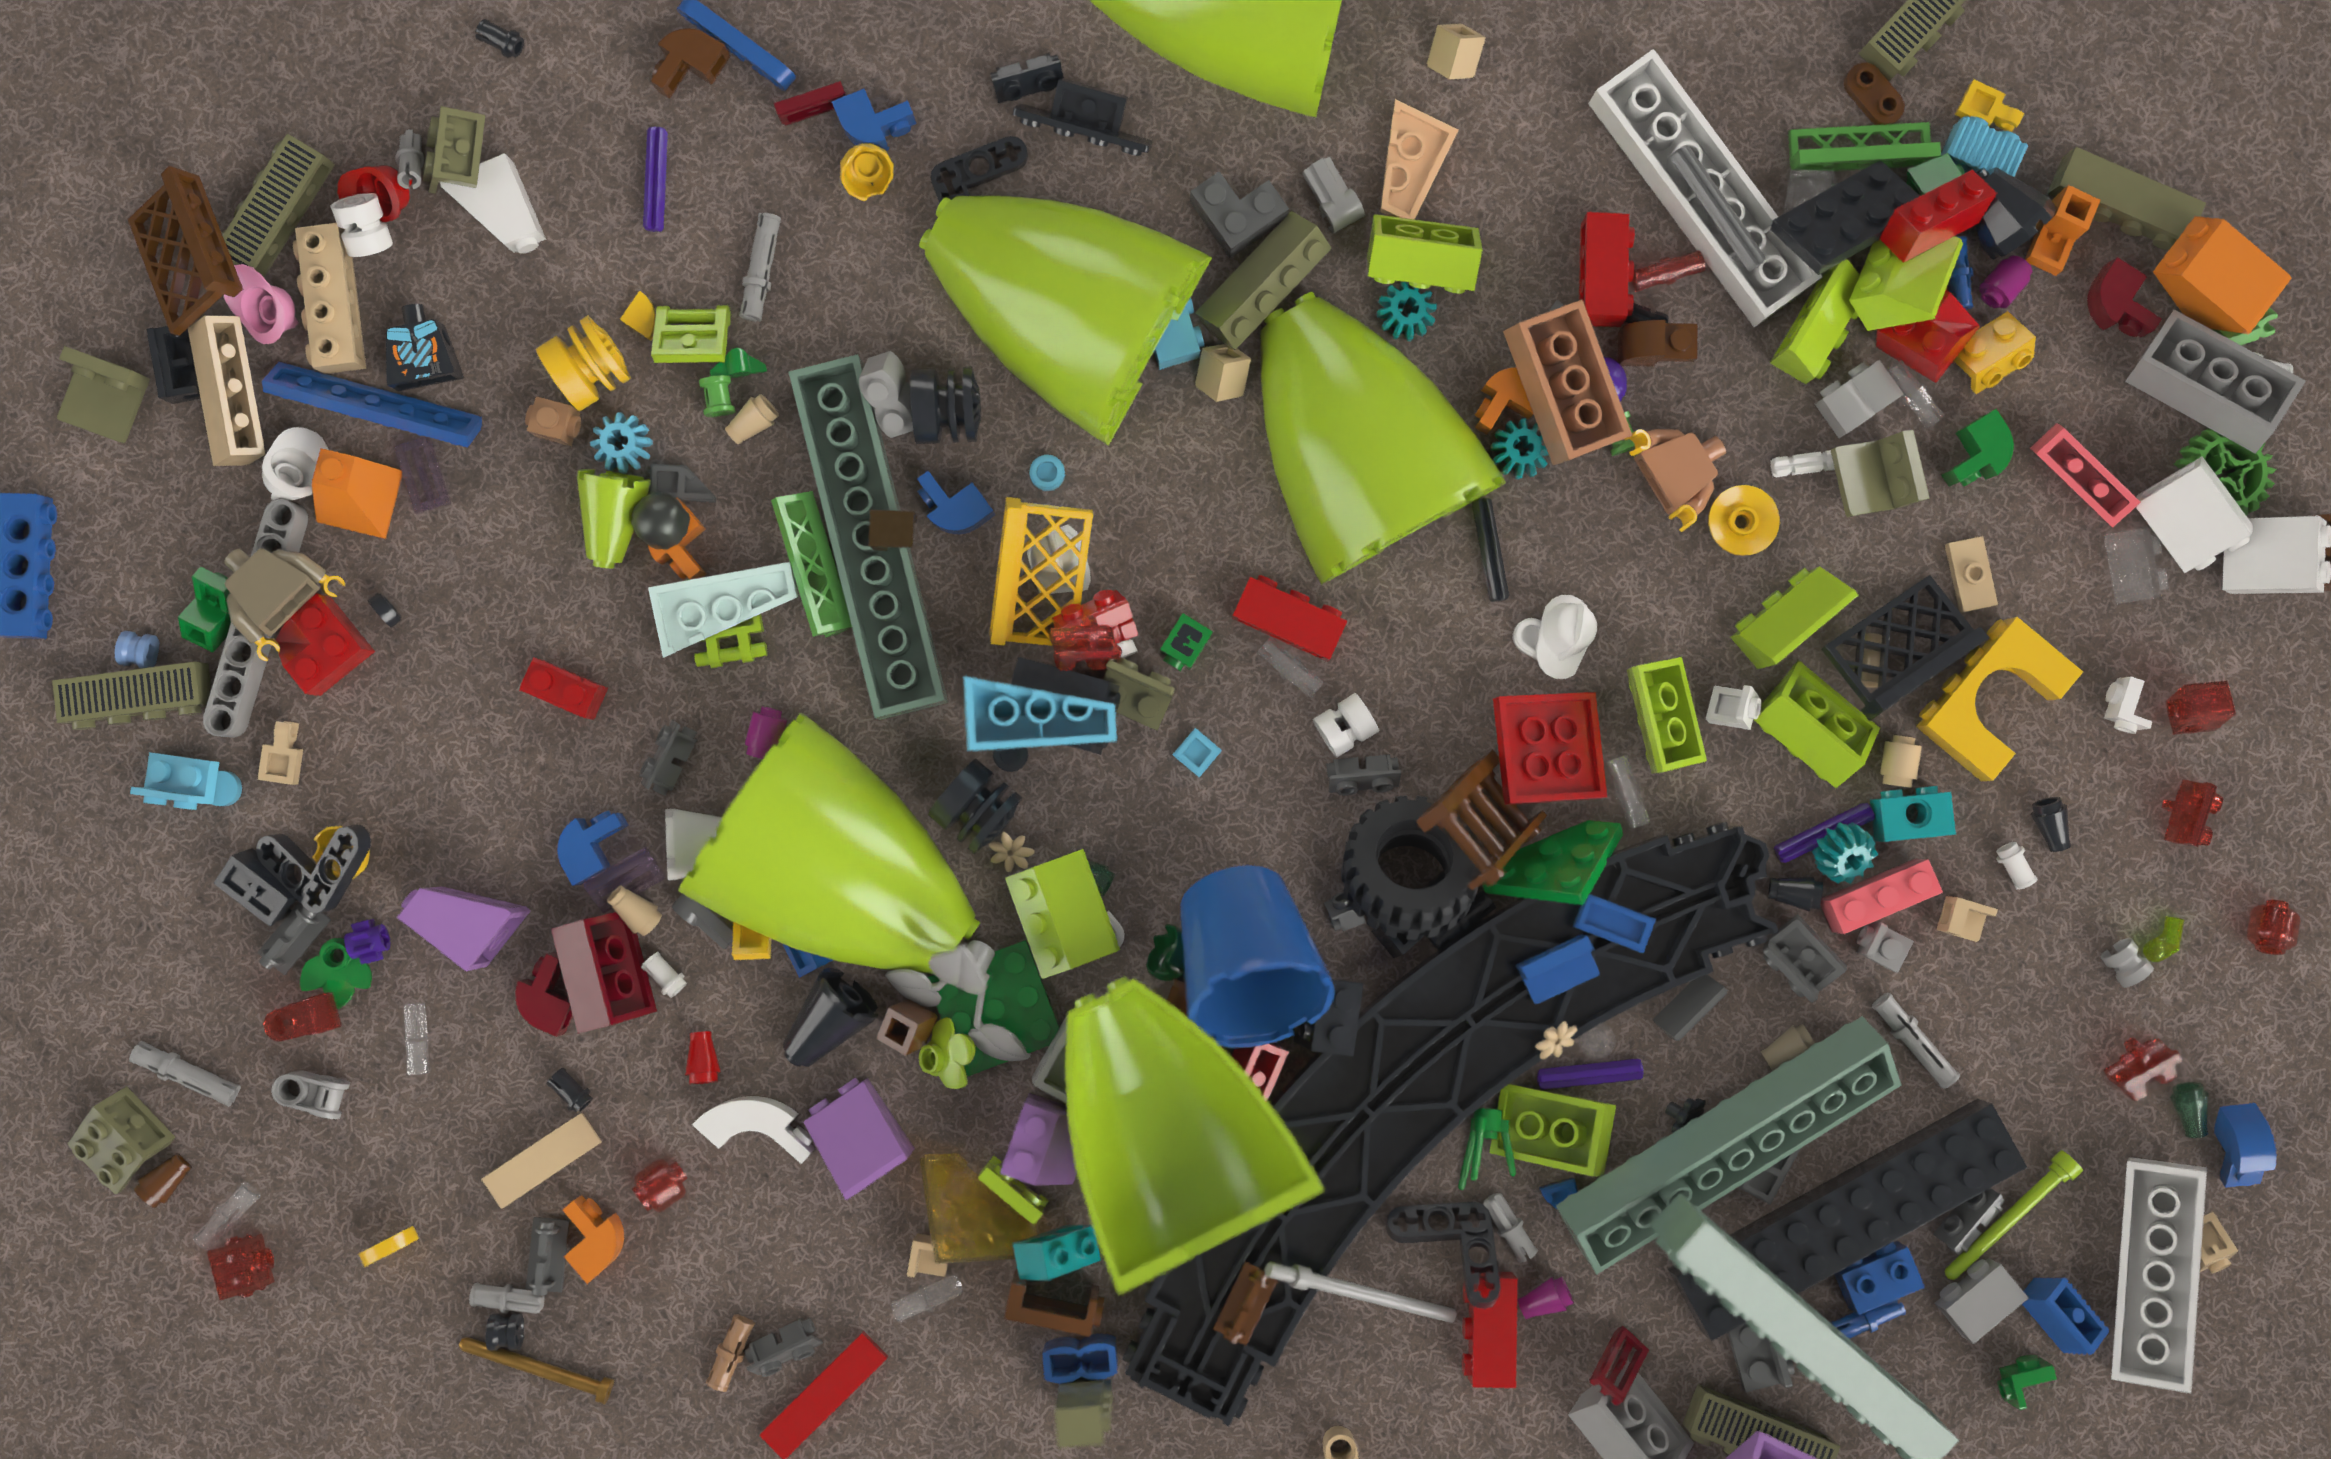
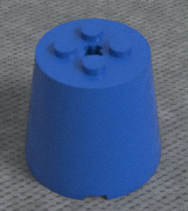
(1249, 959)

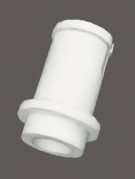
(2016, 865)
(664, 975)

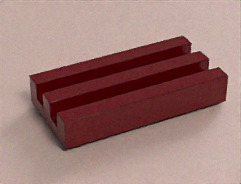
(809, 103)
(1607, 1383)

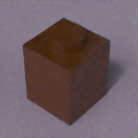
(906, 1027)

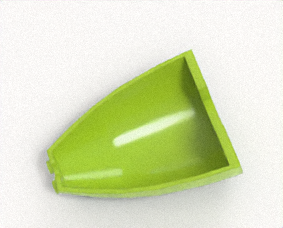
(1249, 46)
(1063, 296)
(1360, 437)
(831, 861)
(1169, 1135)

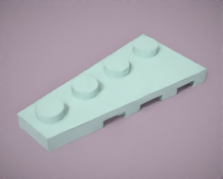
(707, 605)

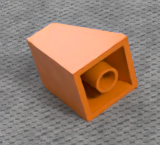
(2220, 276)

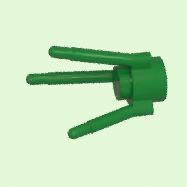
(1485, 1125)

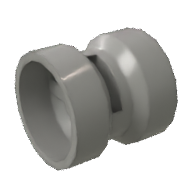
(2128, 964)

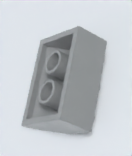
(1632, 1429)

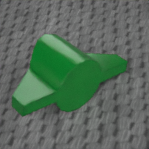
(738, 364)

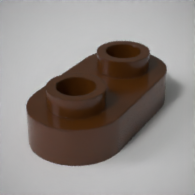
(1872, 95)

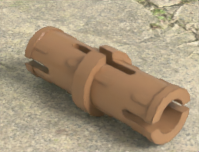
(730, 1353)

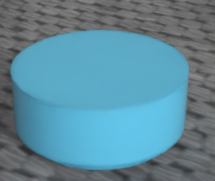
(1047, 472)
(227, 789)

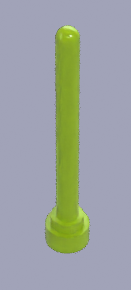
(2061, 1169)

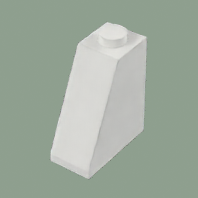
(501, 204)

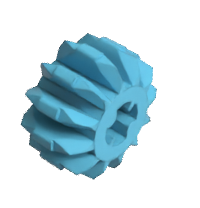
(636, 441)

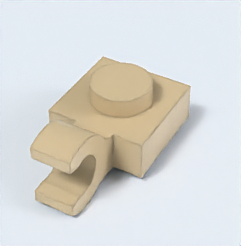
(281, 761)

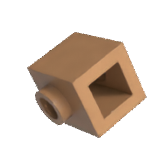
(553, 421)

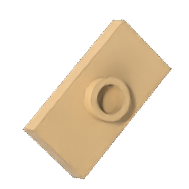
(1971, 574)

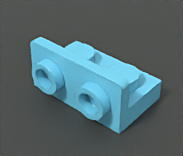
(178, 779)

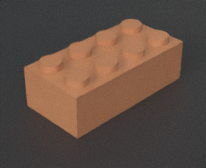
(1567, 382)

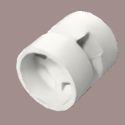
(363, 229)
(1356, 718)

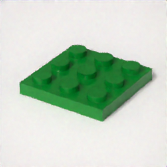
(1012, 1000)

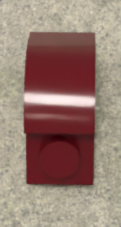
(2112, 302)
(539, 1001)

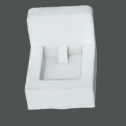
(2122, 700)
(1734, 707)

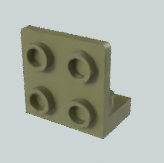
(456, 148)
(101, 396)
(1880, 474)
(1142, 697)
(119, 1138)

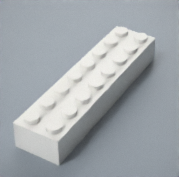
(1652, 120)

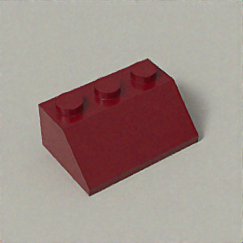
(603, 972)

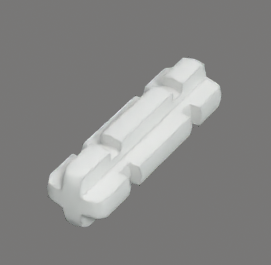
(1802, 464)

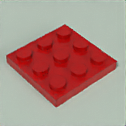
(1549, 748)

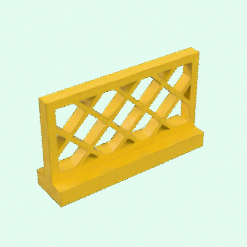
(1011, 562)

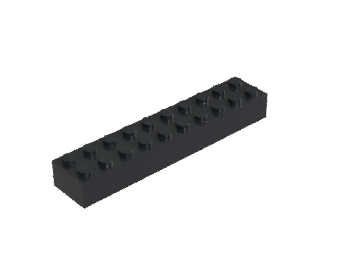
(1868, 1206)

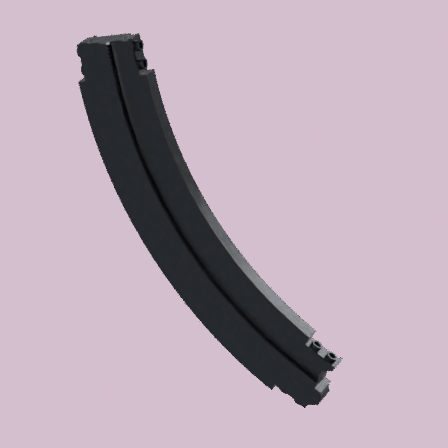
(1421, 1067)

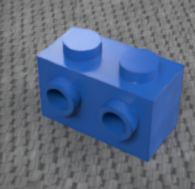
(1879, 1278)

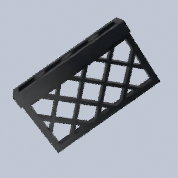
(1913, 675)

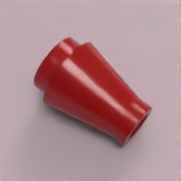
(702, 1059)

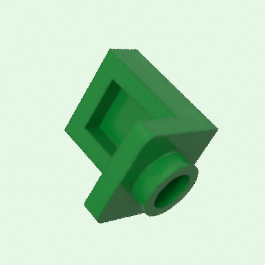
(2026, 1372)

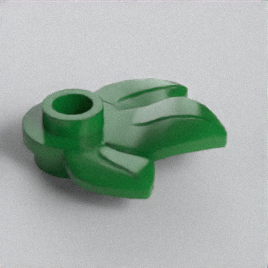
(333, 975)

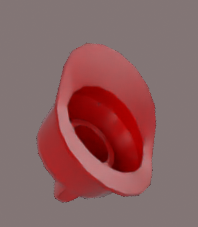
(379, 181)

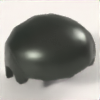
(660, 520)

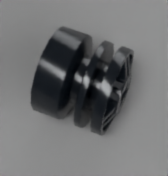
(944, 405)
(975, 806)

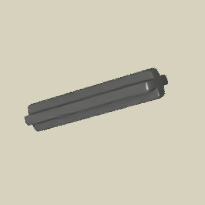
(1718, 207)

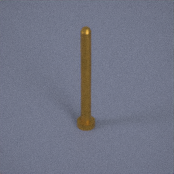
(601, 1389)

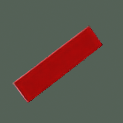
(823, 1395)

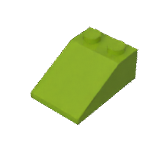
(1556, 1129)

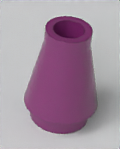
(1547, 1298)

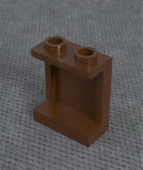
(1053, 1312)

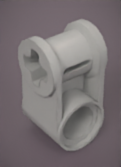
(318, 1093)

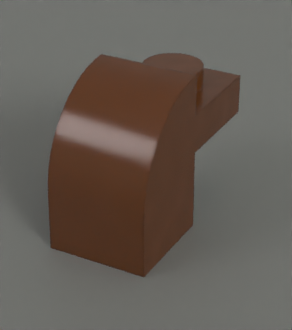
(686, 51)
(1655, 341)

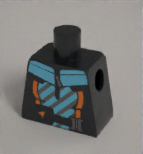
(419, 352)

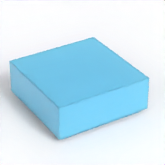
(1197, 752)

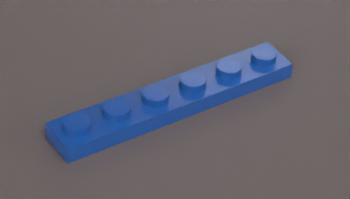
(372, 404)

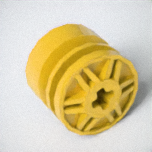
(583, 363)

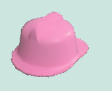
(262, 307)

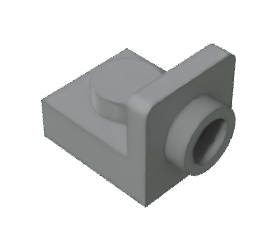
(1883, 945)

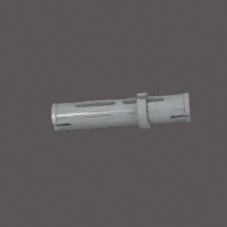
(758, 275)
(1905, 1028)
(172, 1067)

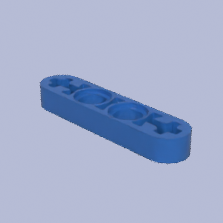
(737, 43)

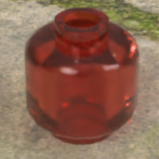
(2273, 927)
(660, 1185)

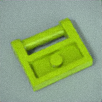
(690, 342)
(1013, 1191)

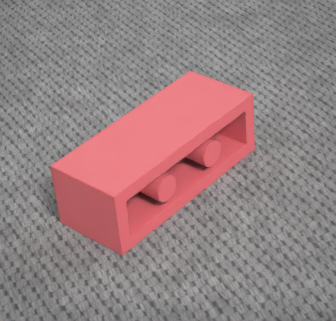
(2085, 475)
(1880, 896)

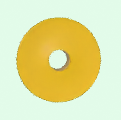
(388, 1246)

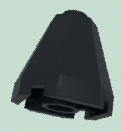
(2011, 214)

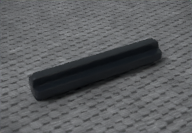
(1490, 549)

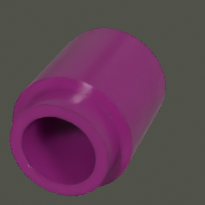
(2005, 282)
(764, 731)

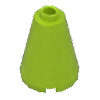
(607, 513)

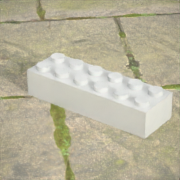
(2159, 1274)

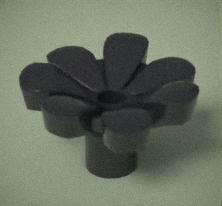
(1689, 1111)

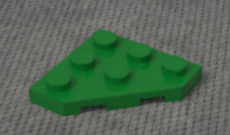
(1560, 865)

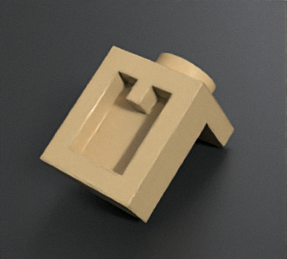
(2215, 1246)

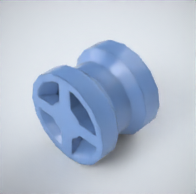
(136, 650)

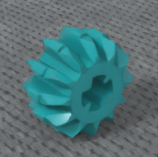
(1415, 321)
(1511, 456)
(1845, 853)

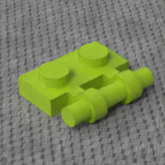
(745, 651)

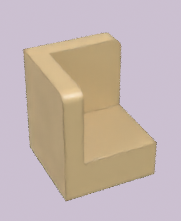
(1455, 51)
(1222, 372)
(1964, 918)
(923, 1258)

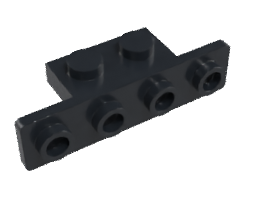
(1086, 112)

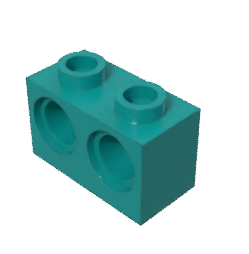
(1056, 1252)

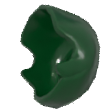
(1166, 959)

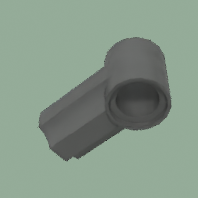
(712, 923)

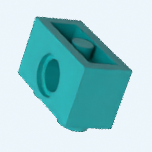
(1933, 818)

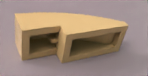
(541, 1160)

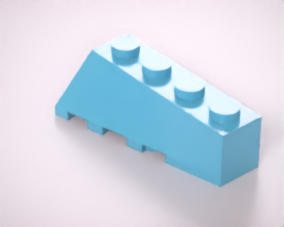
(1024, 717)

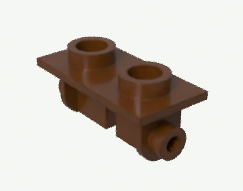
(1245, 1304)

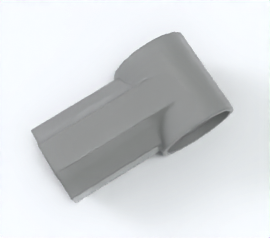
(1335, 199)

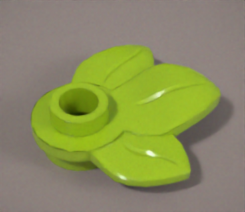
(947, 1054)

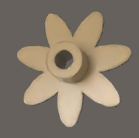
(1011, 852)
(1555, 1039)

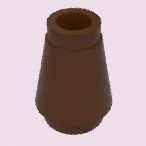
(162, 1181)

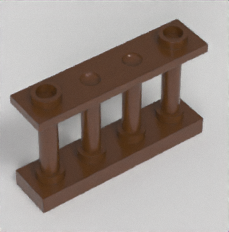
(1456, 802)

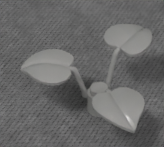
(967, 970)

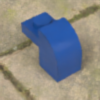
(865, 126)
(958, 514)
(579, 847)
(2247, 1144)

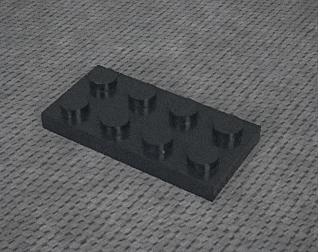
(1843, 217)

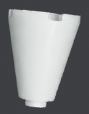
(685, 838)

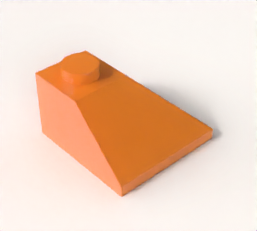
(354, 493)

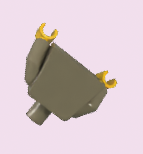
(270, 590)

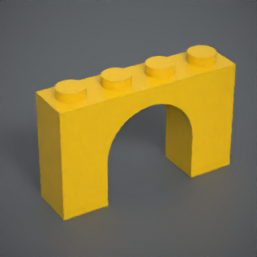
(1954, 719)

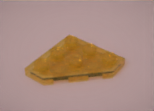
(966, 1216)

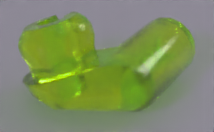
(2167, 943)

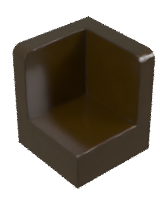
(891, 529)

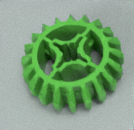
(2255, 465)

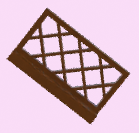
(200, 239)

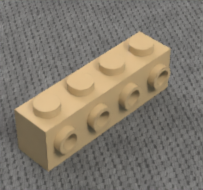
(329, 300)
(226, 390)

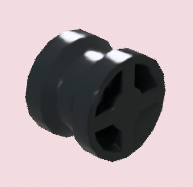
(505, 1332)

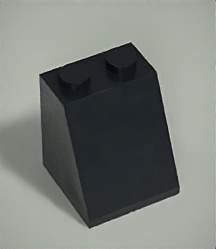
(1049, 678)

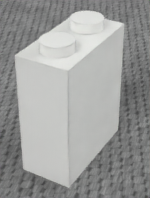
(2194, 516)
(2280, 557)

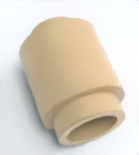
(1900, 761)

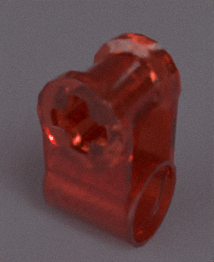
(305, 1017)

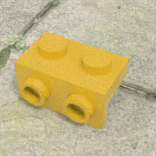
(1996, 352)

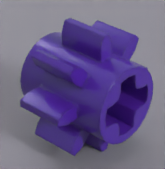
(367, 941)

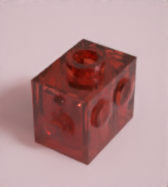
(2200, 707)
(241, 1266)

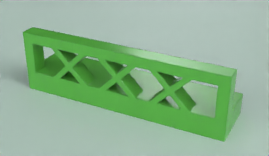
(1861, 155)
(812, 563)

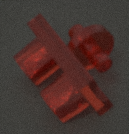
(1084, 642)
(2190, 813)
(2141, 1064)

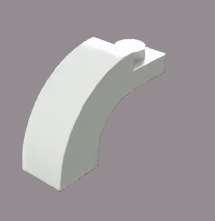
(758, 1115)

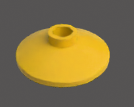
(1756, 508)

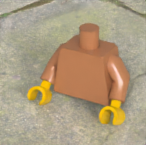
(1678, 469)

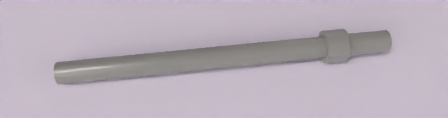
(1303, 1278)

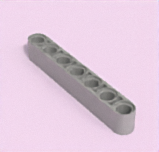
(231, 662)

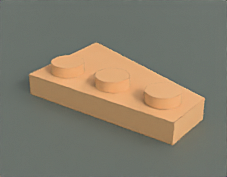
(1413, 159)

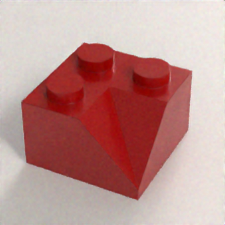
(1930, 344)
(320, 645)

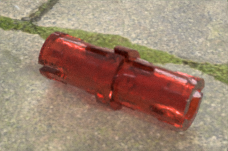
(1668, 270)

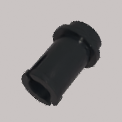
(508, 42)
(570, 1091)

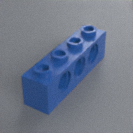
(38, 548)

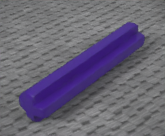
(655, 179)
(1807, 840)
(1590, 1074)

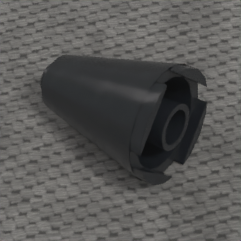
(828, 1018)

